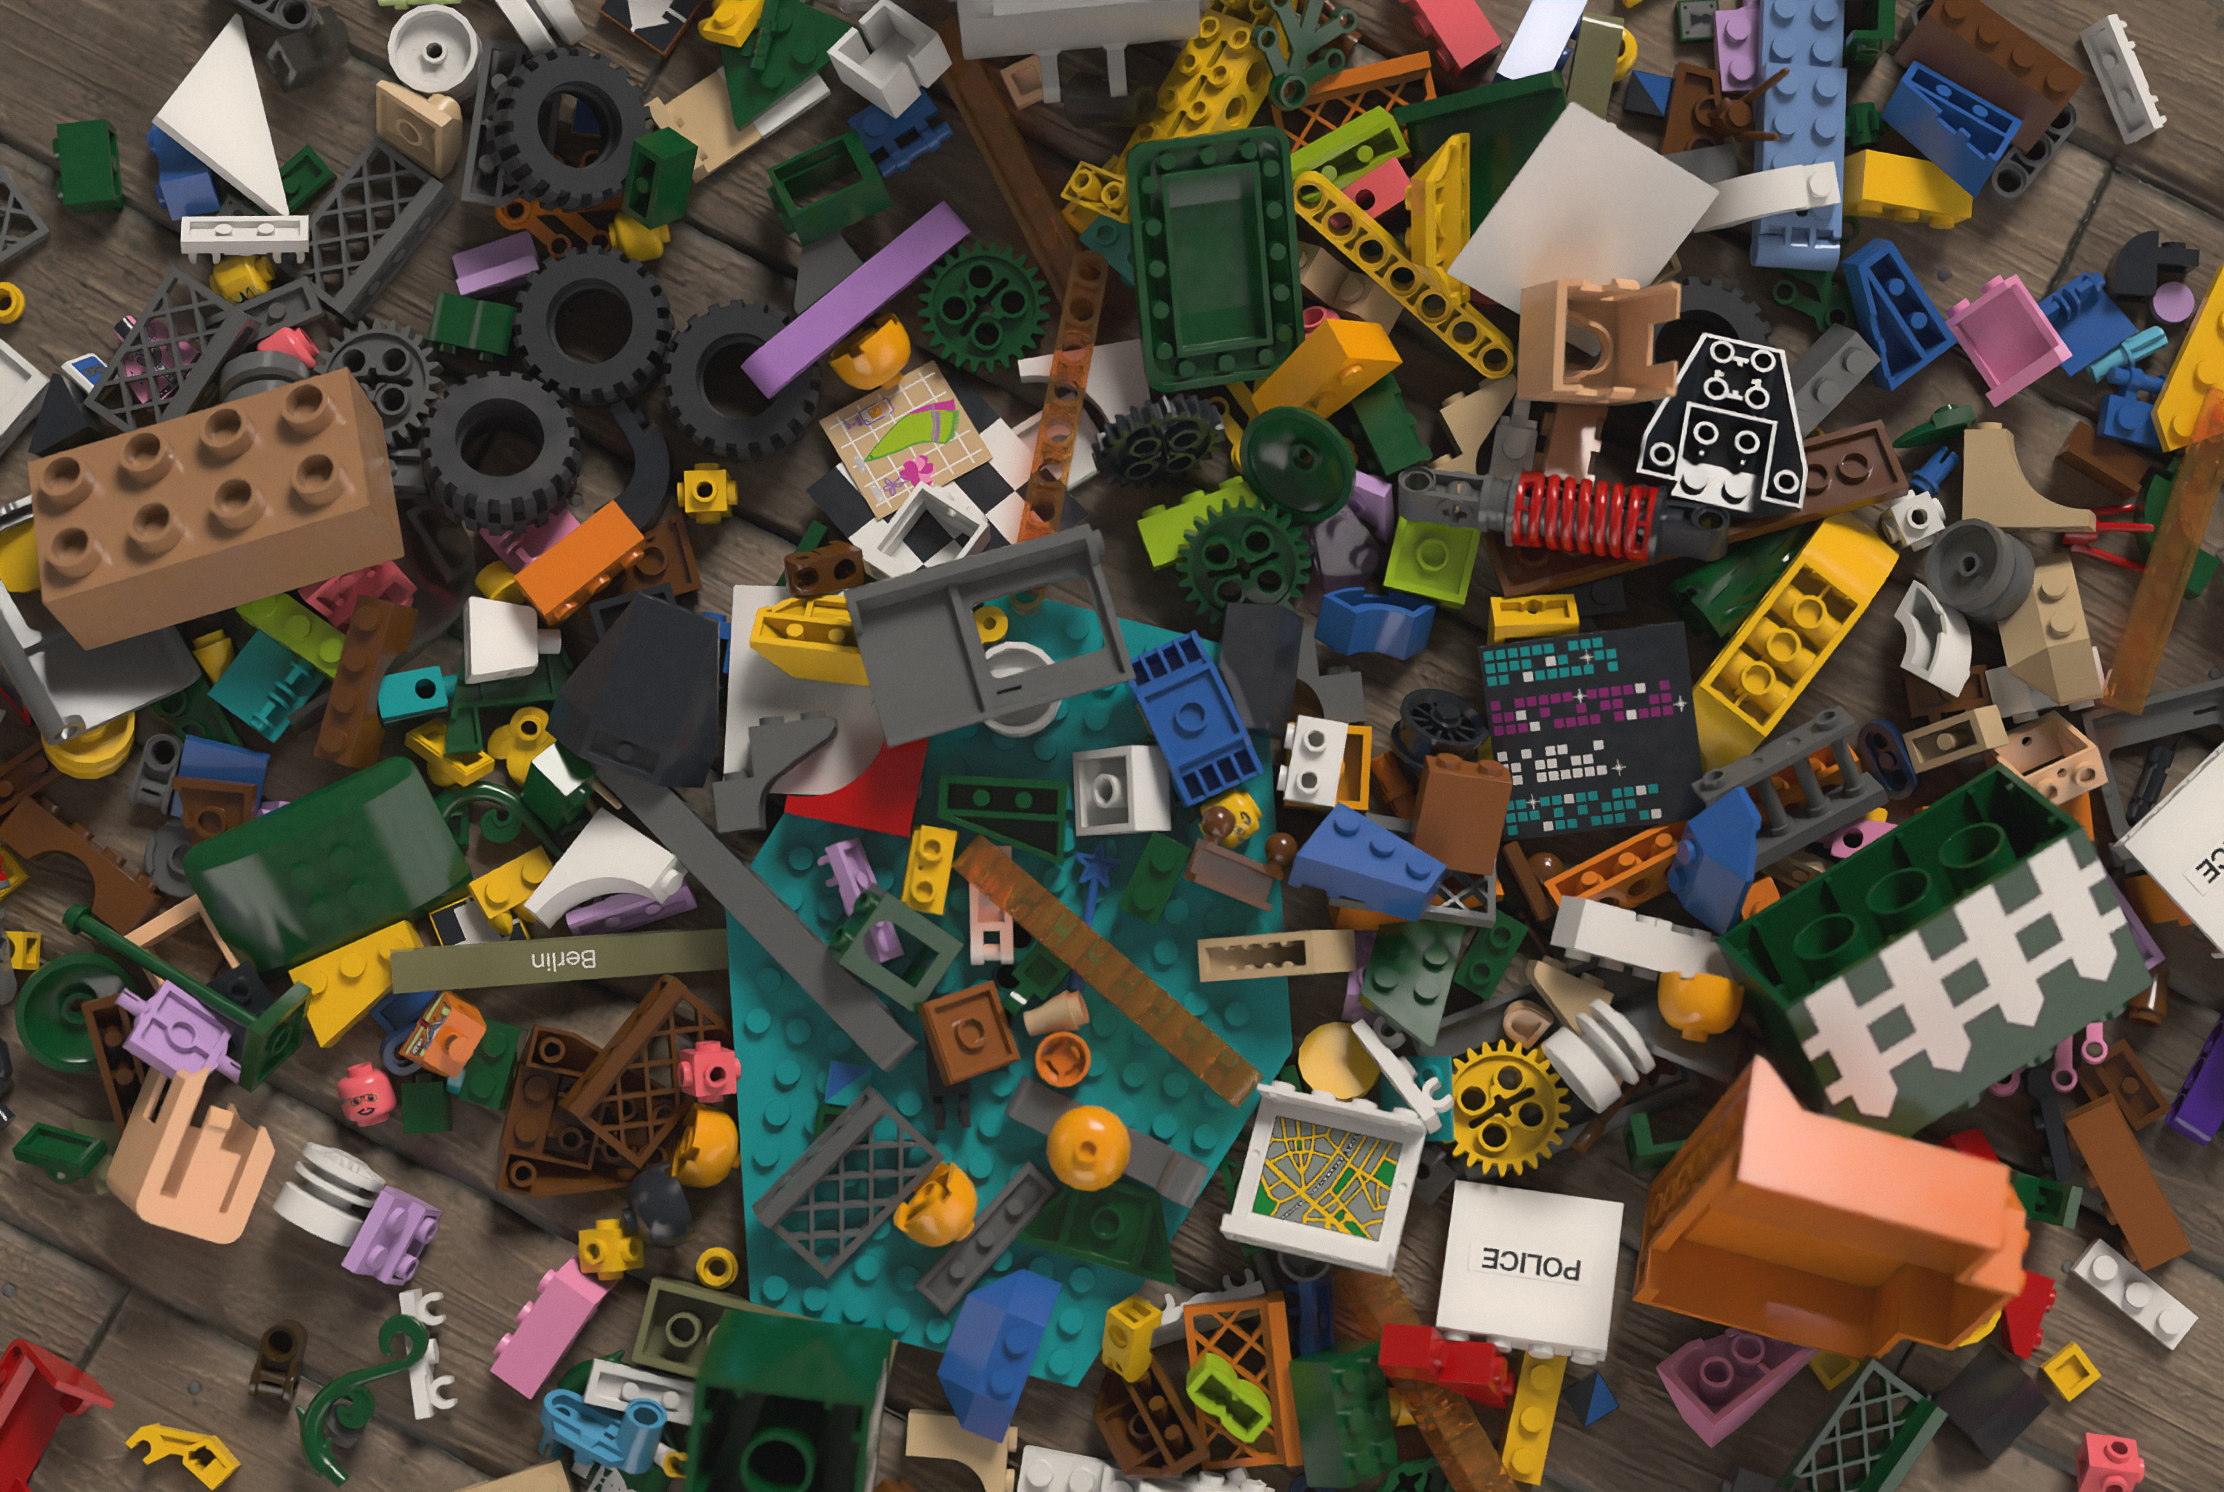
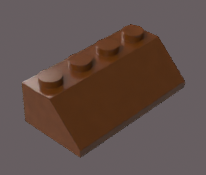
(1994, 62)

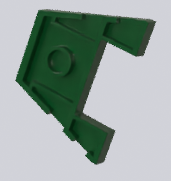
(540, 687)

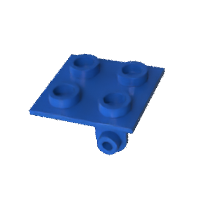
(2086, 321)

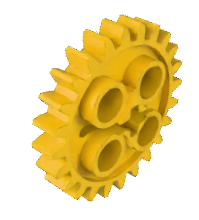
(1522, 1141)

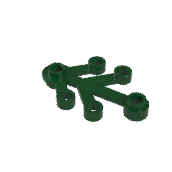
(1303, 40)
(1822, 283)

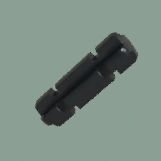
(2150, 783)

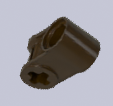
(277, 1370)

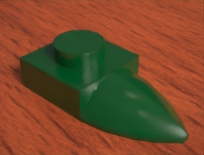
(1943, 425)

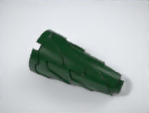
(1725, 591)

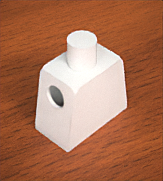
(503, 640)

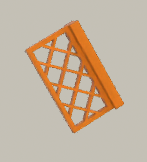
(1359, 81)
(1277, 1354)

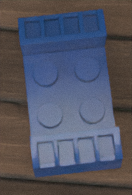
(1192, 719)

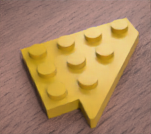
(2193, 371)

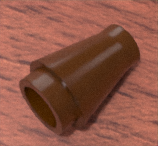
(2150, 1005)

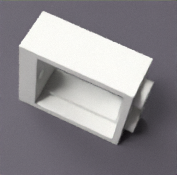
(939, 502)

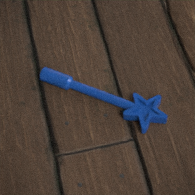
(1096, 871)

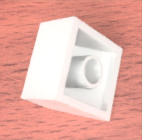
(1121, 791)

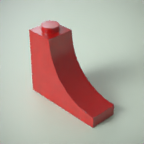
(877, 800)

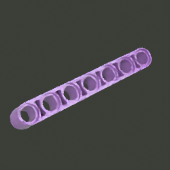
(855, 299)

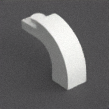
(1770, 194)

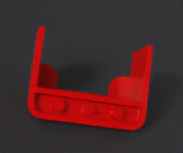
(33, 1400)

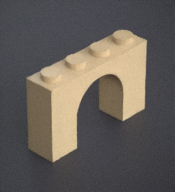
(941, 1436)

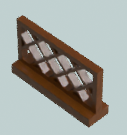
(619, 1056)

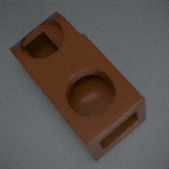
(824, 569)

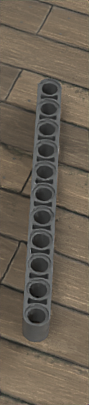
(765, 916)

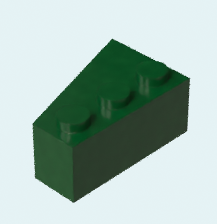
(1386, 430)
(1011, 810)

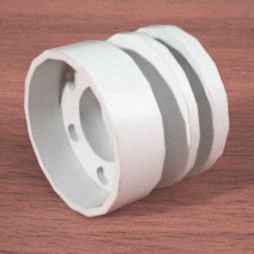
(1604, 1049)
(331, 1190)

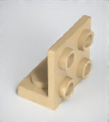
(705, 119)

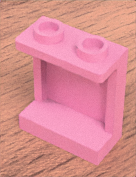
(2006, 337)

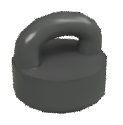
(337, 1431)

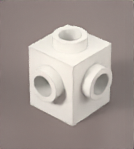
(1903, 531)

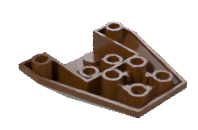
(552, 1152)

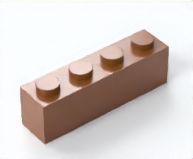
(2126, 1182)

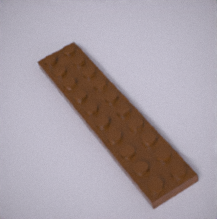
(1844, 474)

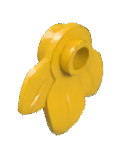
(518, 746)

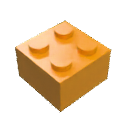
(1354, 773)

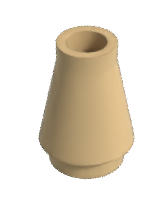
(1058, 1014)

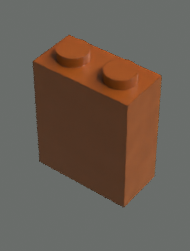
(1461, 812)

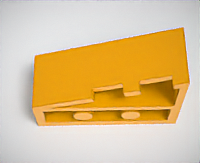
(1330, 368)

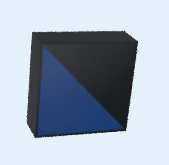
(1647, 94)
(1590, 1398)

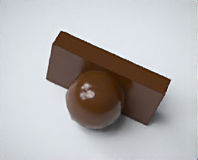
(1530, 875)

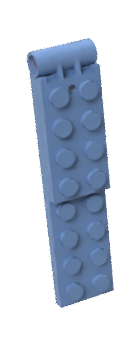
(1810, 119)

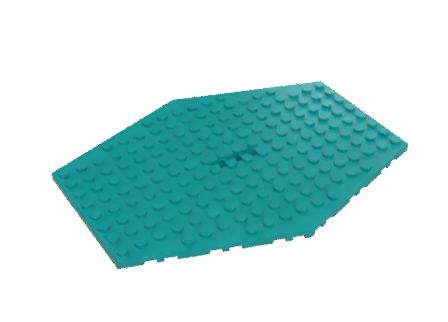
(791, 1040)

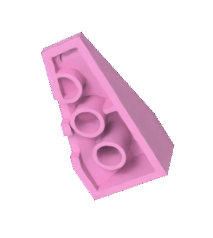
(1728, 1379)

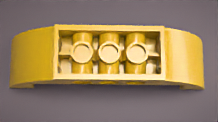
(1208, 90)
(1788, 637)

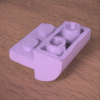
(393, 1237)

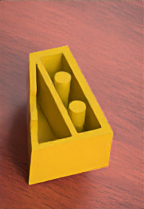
(1902, 190)
(352, 980)

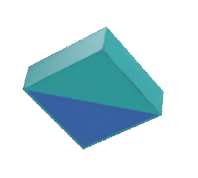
(846, 1082)

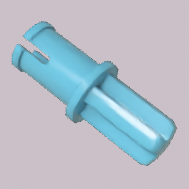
(2128, 352)

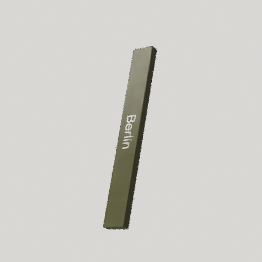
(559, 959)

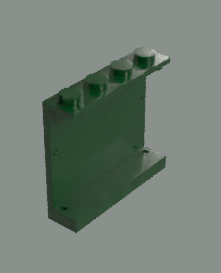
(1503, 125)

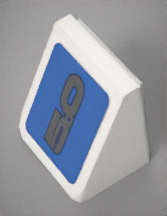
(86, 372)

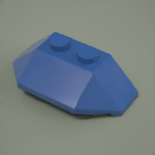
(1717, 861)
(995, 1350)

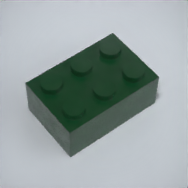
(1343, 1414)

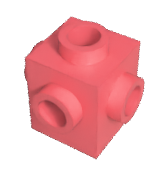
(695, 1070)
(2108, 1464)

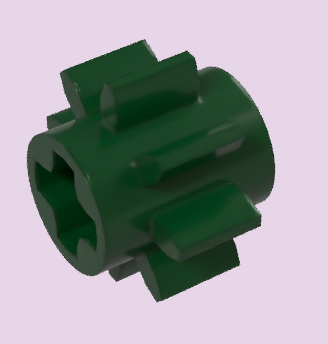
(1864, 126)

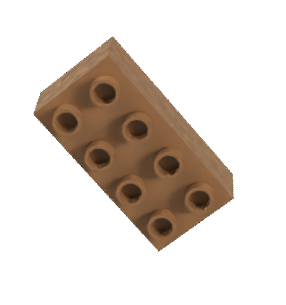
(214, 509)

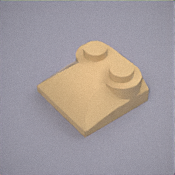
(420, 126)

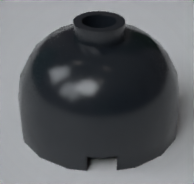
(658, 1208)

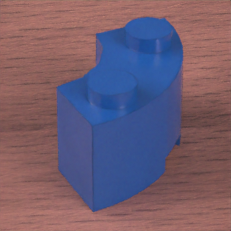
(184, 180)
(1374, 623)

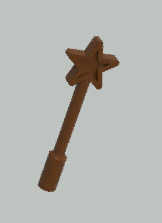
(1597, 1126)

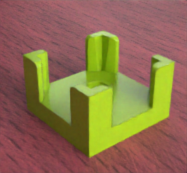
(1431, 561)

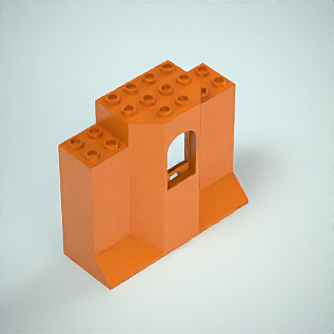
(1827, 1230)

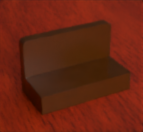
(2103, 461)

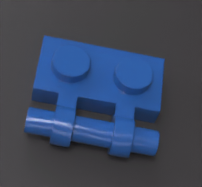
(882, 131)
(2123, 416)

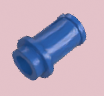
(1934, 472)

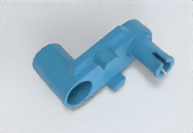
(602, 1432)

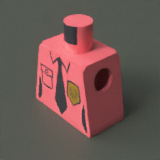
(1383, 184)

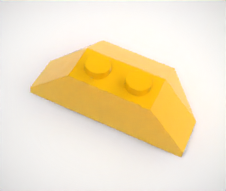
(1441, 216)
(810, 639)

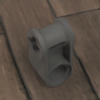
(156, 775)

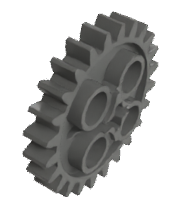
(380, 350)

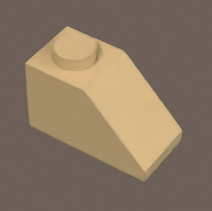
(1956, 738)

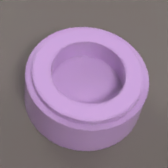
(2172, 303)

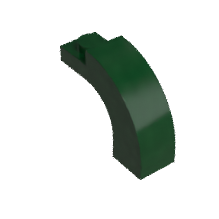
(2150, 510)

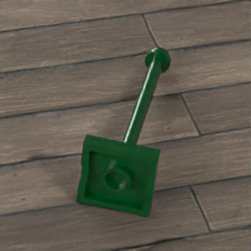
(268, 1037)

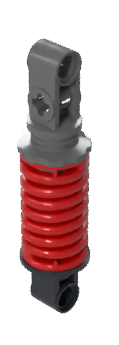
(1566, 516)

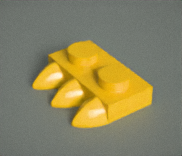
(731, 21)
(510, 889)

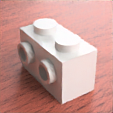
(1314, 761)

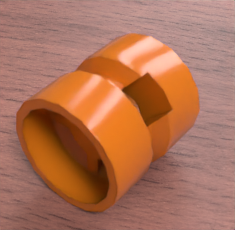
(1063, 1059)

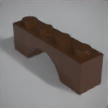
(351, 722)
(121, 897)

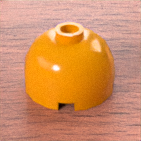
(873, 355)
(1699, 1003)
(706, 1148)
(1088, 1148)
(940, 1209)

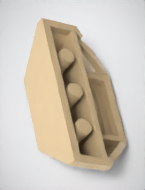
(2049, 638)

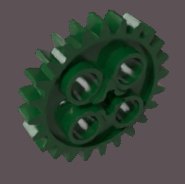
(1013, 329)
(1231, 529)

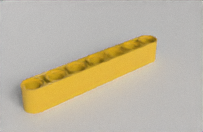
(1394, 256)

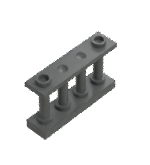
(1821, 812)

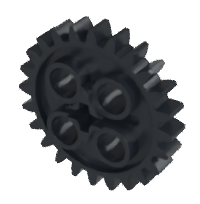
(1158, 441)

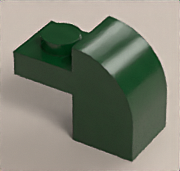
(2046, 1199)

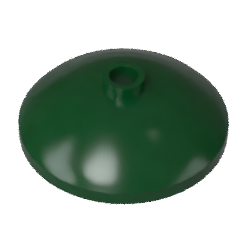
(1286, 474)
(46, 1021)

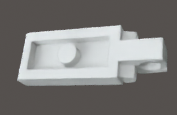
(1513, 441)

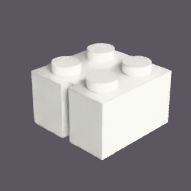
(902, 57)

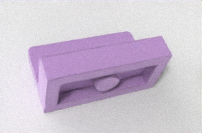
(496, 266)

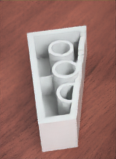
(1634, 941)

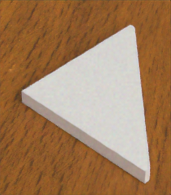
(224, 122)

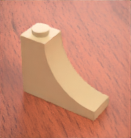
(2002, 495)
(1277, 955)

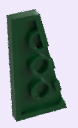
(197, 713)

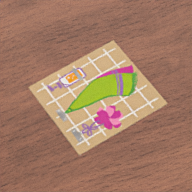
(904, 438)

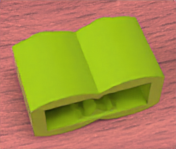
(1238, 1402)

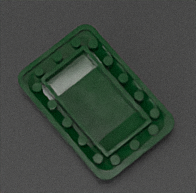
(1214, 257)
(329, 869)

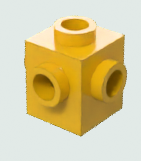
(718, 504)
(609, 1249)

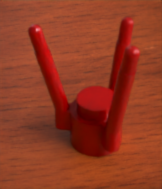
(2079, 540)

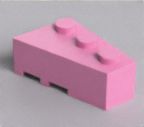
(549, 1326)

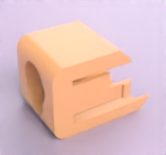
(1623, 323)
(188, 1174)

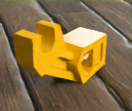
(185, 1443)

